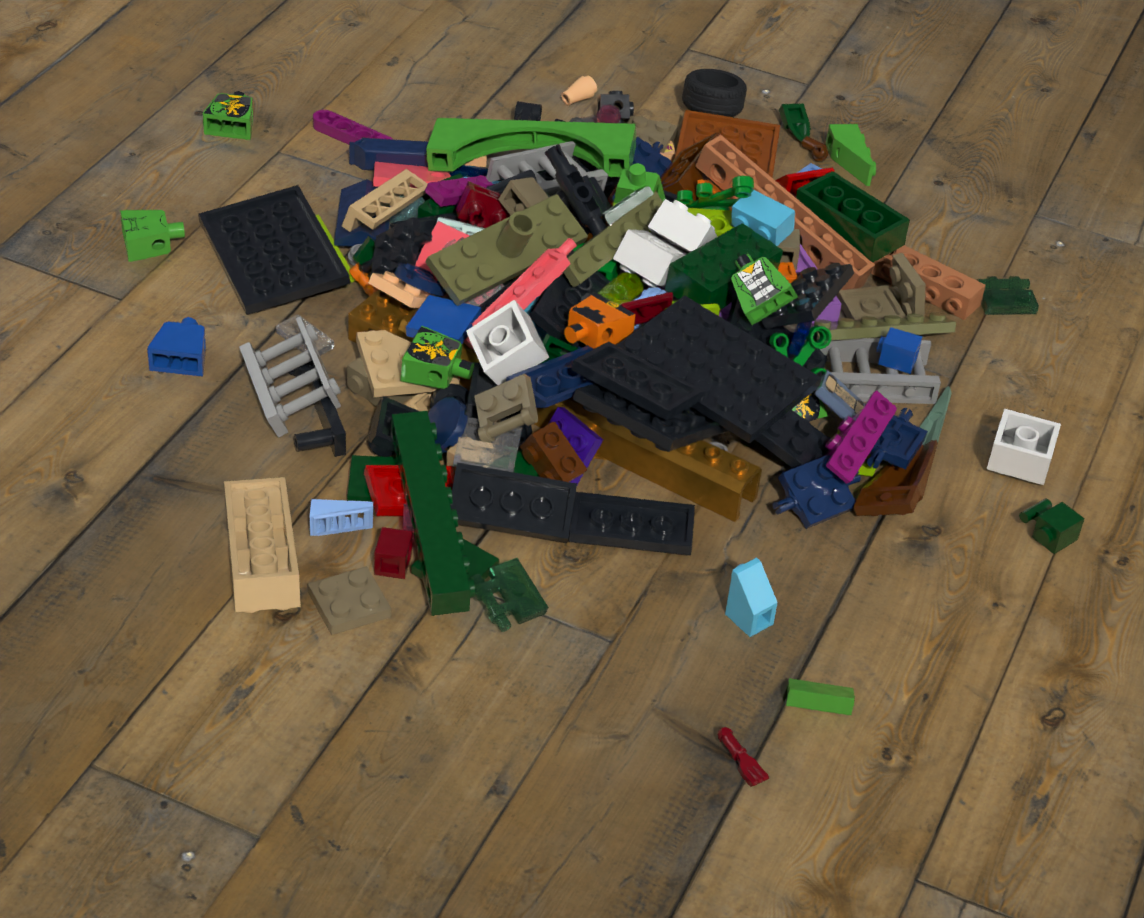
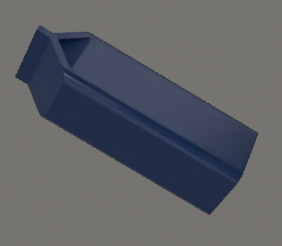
(371, 150)

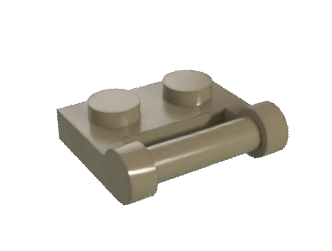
(503, 401)

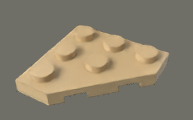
(382, 361)

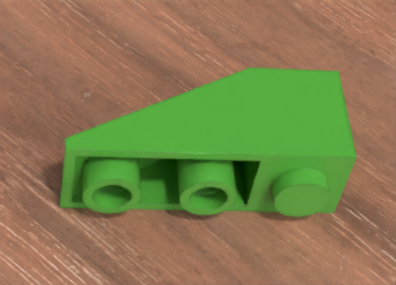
(849, 150)

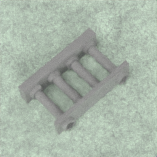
(536, 160)
(893, 386)
(271, 395)

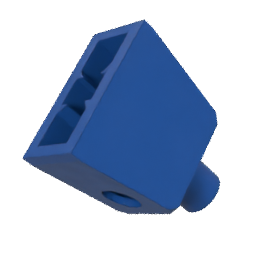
(178, 348)

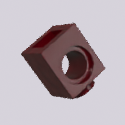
(393, 553)

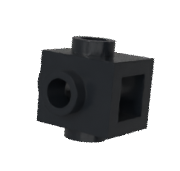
(619, 100)

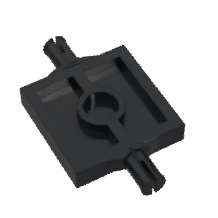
(397, 246)

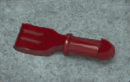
(748, 766)

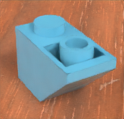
(751, 598)

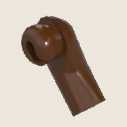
(818, 149)

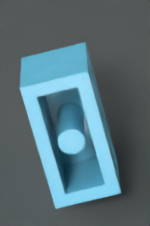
(764, 217)

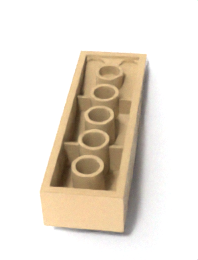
(261, 545)

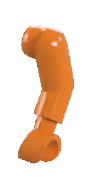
(363, 279)

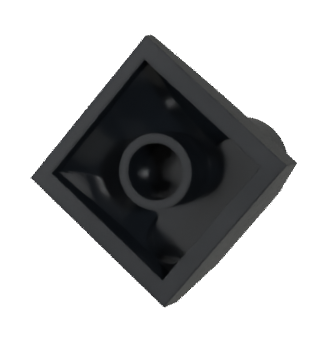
(380, 432)

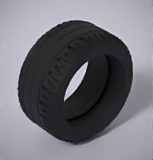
(714, 92)

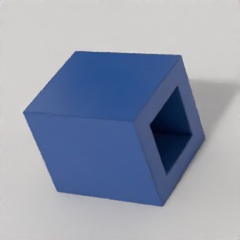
(899, 350)

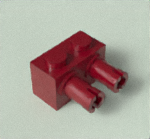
(480, 206)

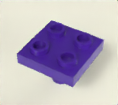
(581, 437)

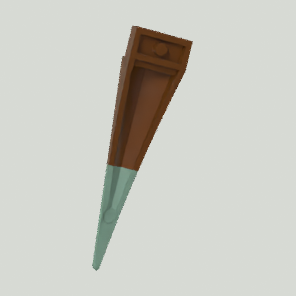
(900, 489)

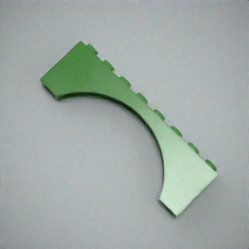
(463, 140)

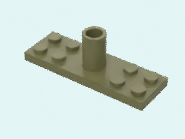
(504, 249)

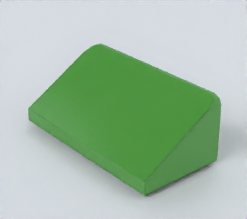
(820, 696)

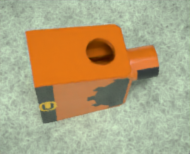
(598, 322)

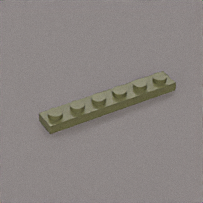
(605, 244)
(872, 327)

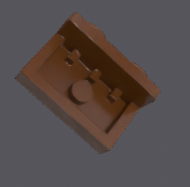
(552, 454)

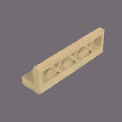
(380, 198)

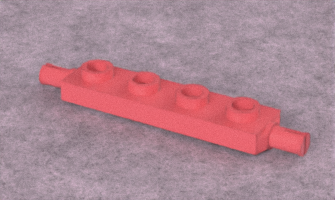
(532, 281)

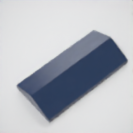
(358, 235)
(554, 379)

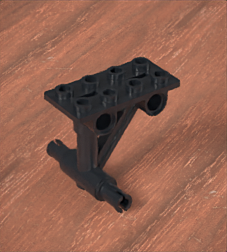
(580, 194)

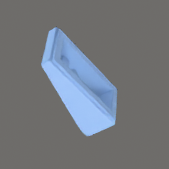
(329, 516)

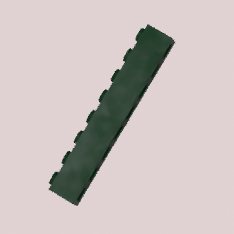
(431, 516)

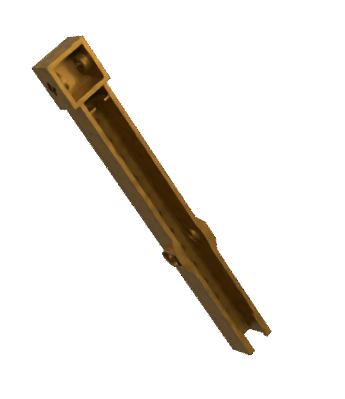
(693, 471)

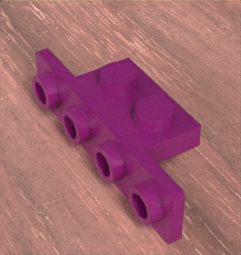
(858, 436)

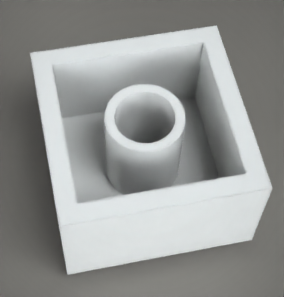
(680, 227)
(647, 256)
(507, 342)
(1023, 446)

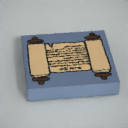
(838, 396)

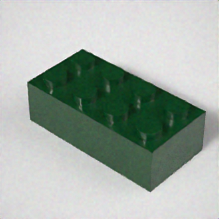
(855, 215)
(708, 270)

